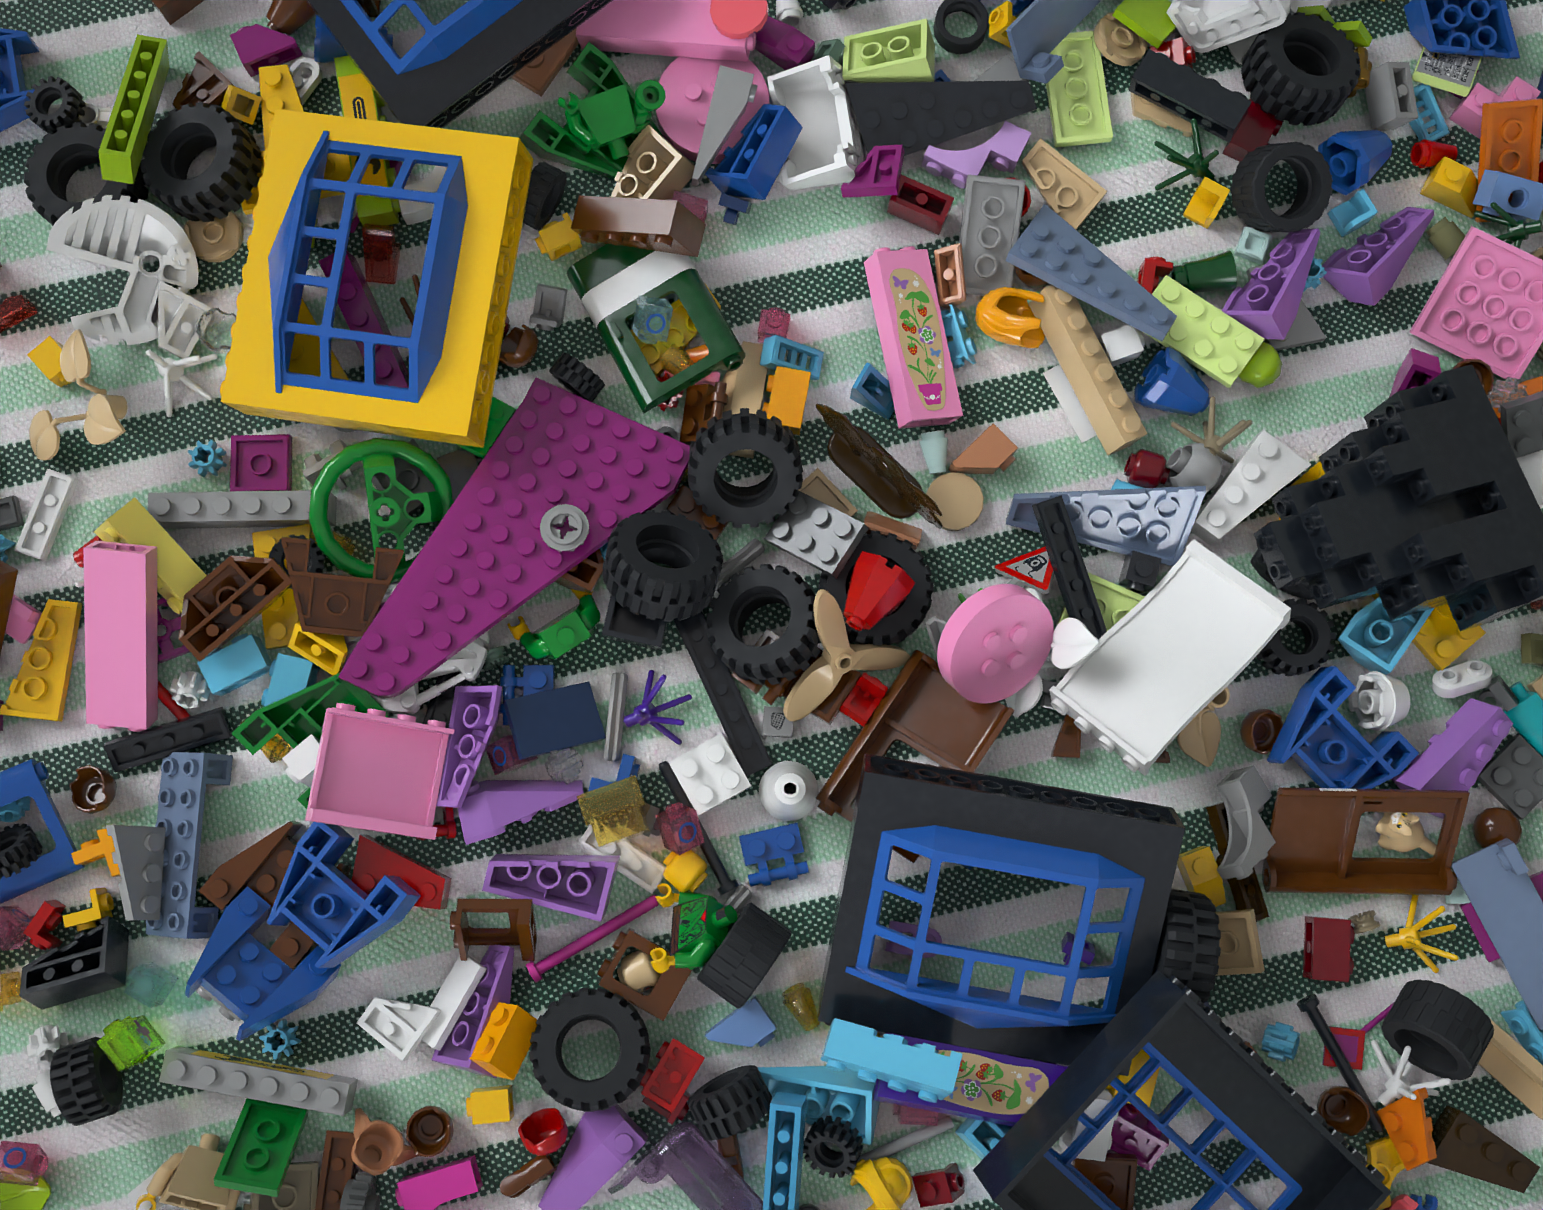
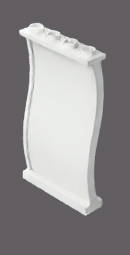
(1169, 657)

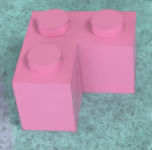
(1469, 110)

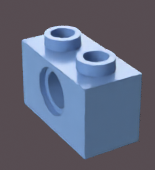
(1497, 187)

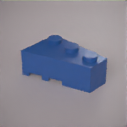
(759, 155)

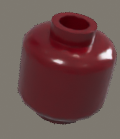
(1146, 469)

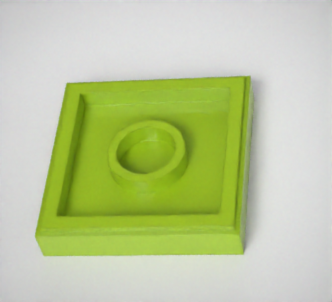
(1147, 19)

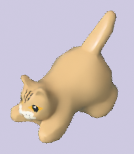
(1403, 833)

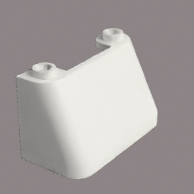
(1221, 22)
(830, 136)

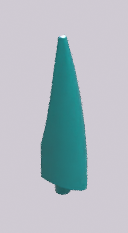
(1528, 716)

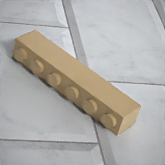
(1088, 370)

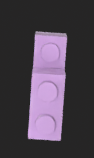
(1001, 151)

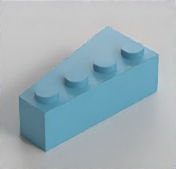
(891, 1060)

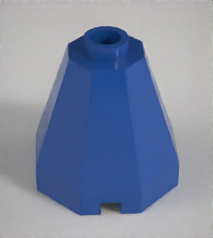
(1355, 157)
(1172, 385)

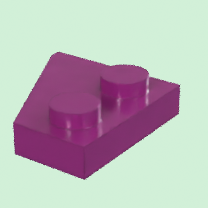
(877, 174)

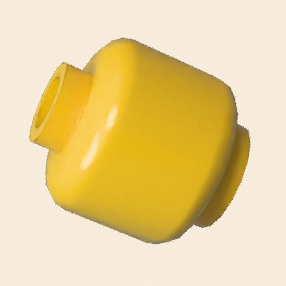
(685, 871)

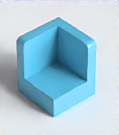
(1353, 213)

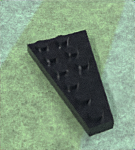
(934, 111)

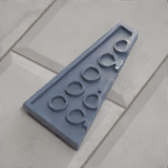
(1073, 264)
(1122, 519)

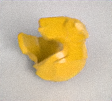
(885, 1181)

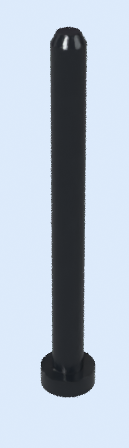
(706, 847)
(1309, 1005)

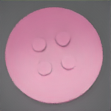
(689, 93)
(995, 643)

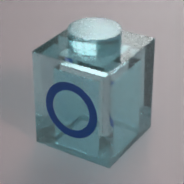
(652, 319)

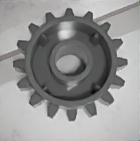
(361, 1193)

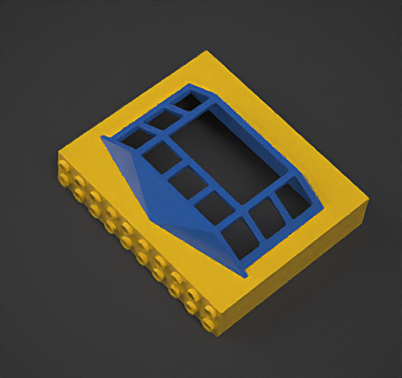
(460, 290)

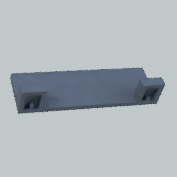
(1040, 31)
(181, 812)
(1510, 914)

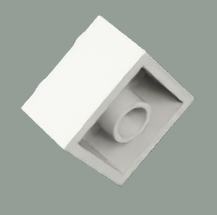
(710, 774)

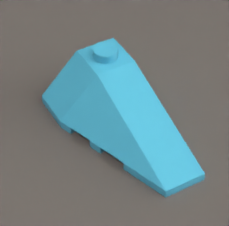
(1378, 641)
(828, 1095)

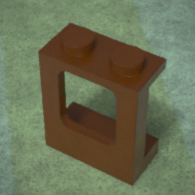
(521, 930)
(666, 988)

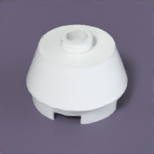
(1379, 701)

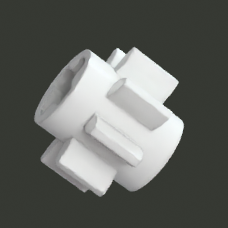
(190, 689)
(45, 1043)

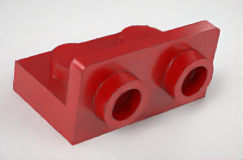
(672, 1074)

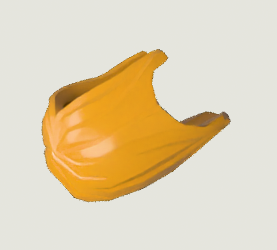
(1008, 317)

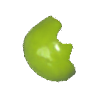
(1262, 367)

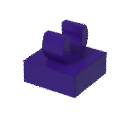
(1067, 944)

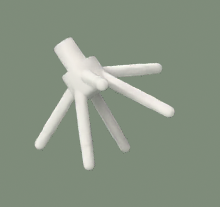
(174, 371)
(1397, 1084)

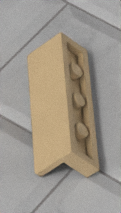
(1514, 1070)

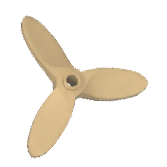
(836, 659)

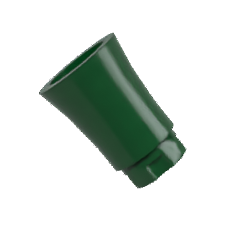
(1208, 274)

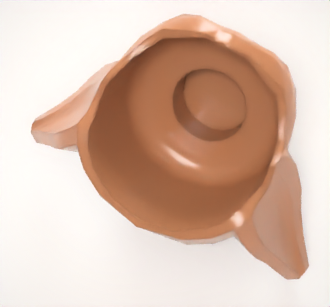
(378, 1145)

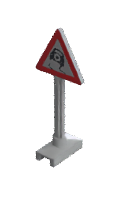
(1026, 570)

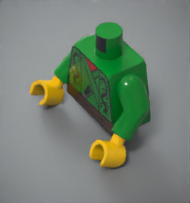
(562, 632)
(696, 930)

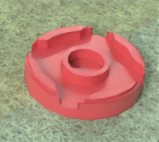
(738, 17)

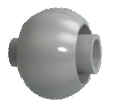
(1195, 467)

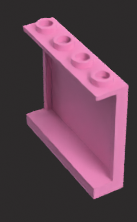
(378, 772)

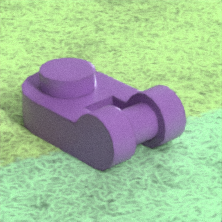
(932, 935)

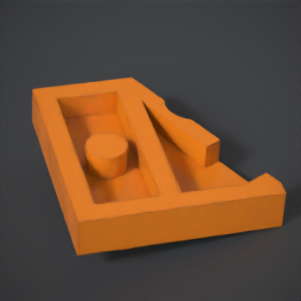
(1410, 1129)

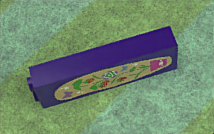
(986, 1088)

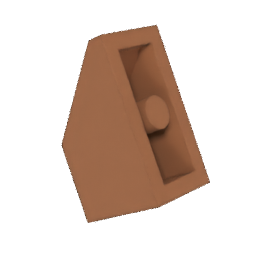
(986, 454)

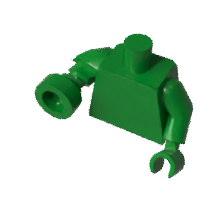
(609, 115)

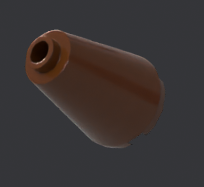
(289, 15)

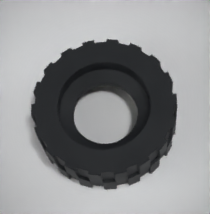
(544, 194)

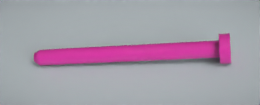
(536, 970)

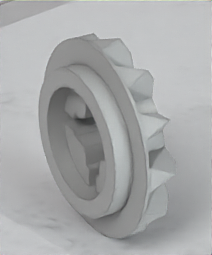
(555, 518)

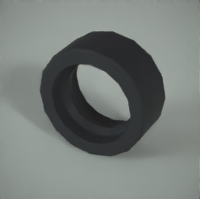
(956, 44)

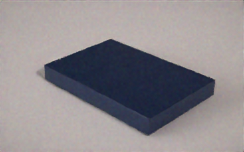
(554, 720)

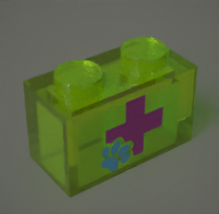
(130, 1041)

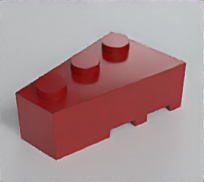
(377, 859)

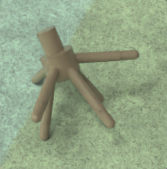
(1213, 442)

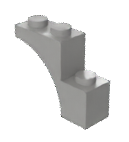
(1249, 837)

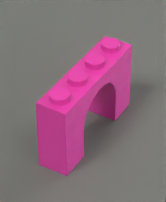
(439, 1184)

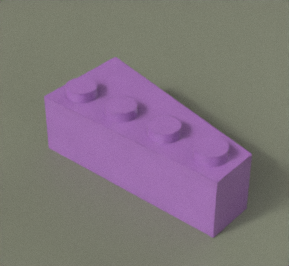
(1459, 752)
(558, 882)

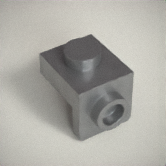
(549, 307)

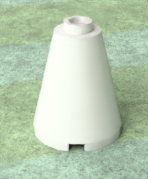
(786, 806)

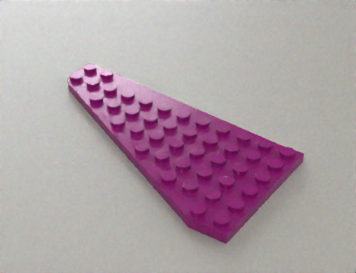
(489, 543)

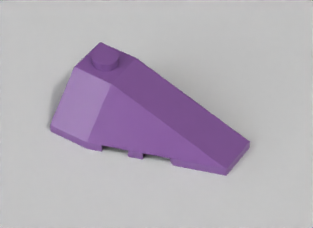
(1374, 263)
(1275, 291)
(474, 719)
(501, 802)
(492, 988)
(593, 1156)

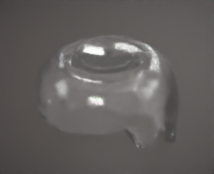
(215, 330)

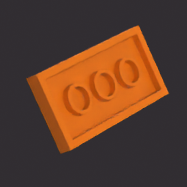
(1511, 140)

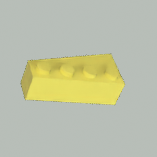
(175, 569)

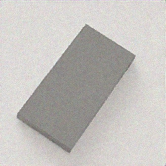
(989, 231)

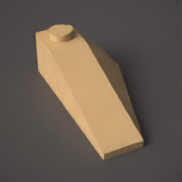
(652, 169)
(746, 386)

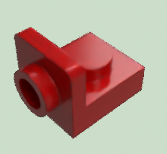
(1151, 270)
(45, 920)

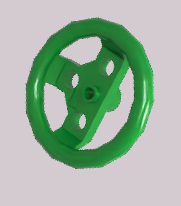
(379, 457)

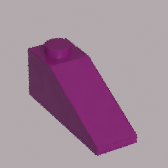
(784, 44)

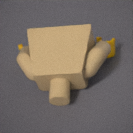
(188, 1180)

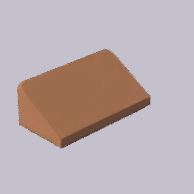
(950, 275)
(886, 525)

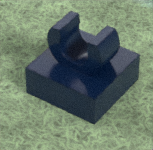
(734, 207)

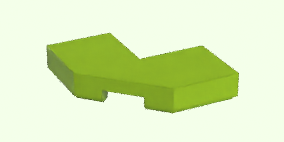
(1354, 30)

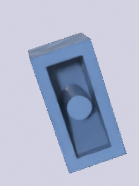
(744, 1026)

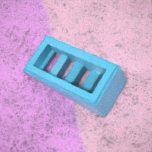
(1429, 103)
(774, 354)

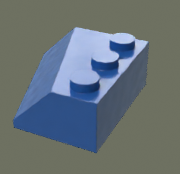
(1463, 27)

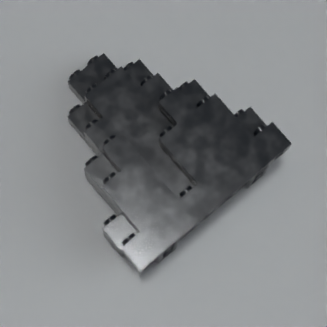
(1415, 511)

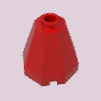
(874, 591)

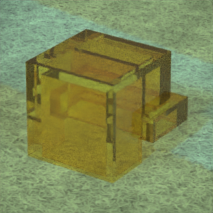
(615, 811)

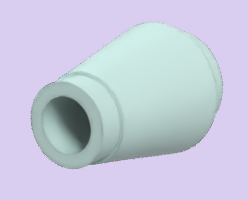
(934, 450)

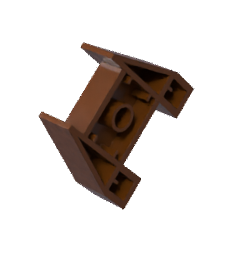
(263, 870)

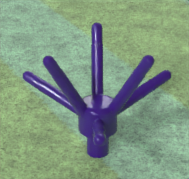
(647, 712)

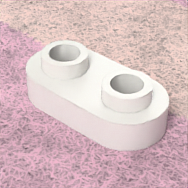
(306, 85)
(1462, 679)

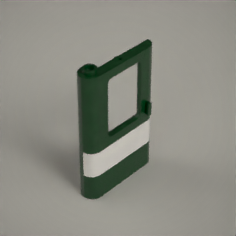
(609, 289)

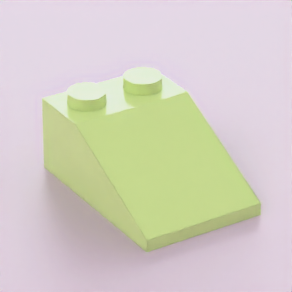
(891, 54)

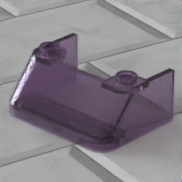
(695, 1169)

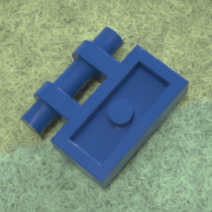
(534, 680)
(770, 845)

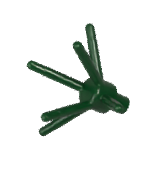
(1195, 164)
(1516, 230)

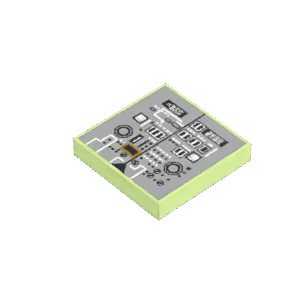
(1447, 71)

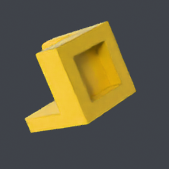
(1206, 202)

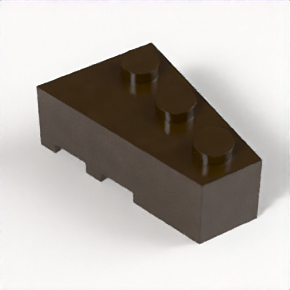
(1478, 1153)

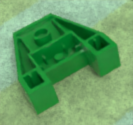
(558, 144)
(301, 715)

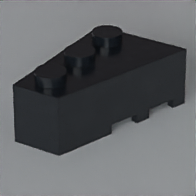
(80, 969)

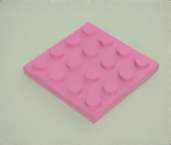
(1487, 305)

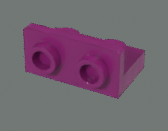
(1137, 1135)

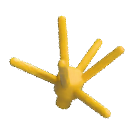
(1411, 938)

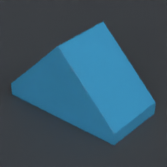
(873, 392)

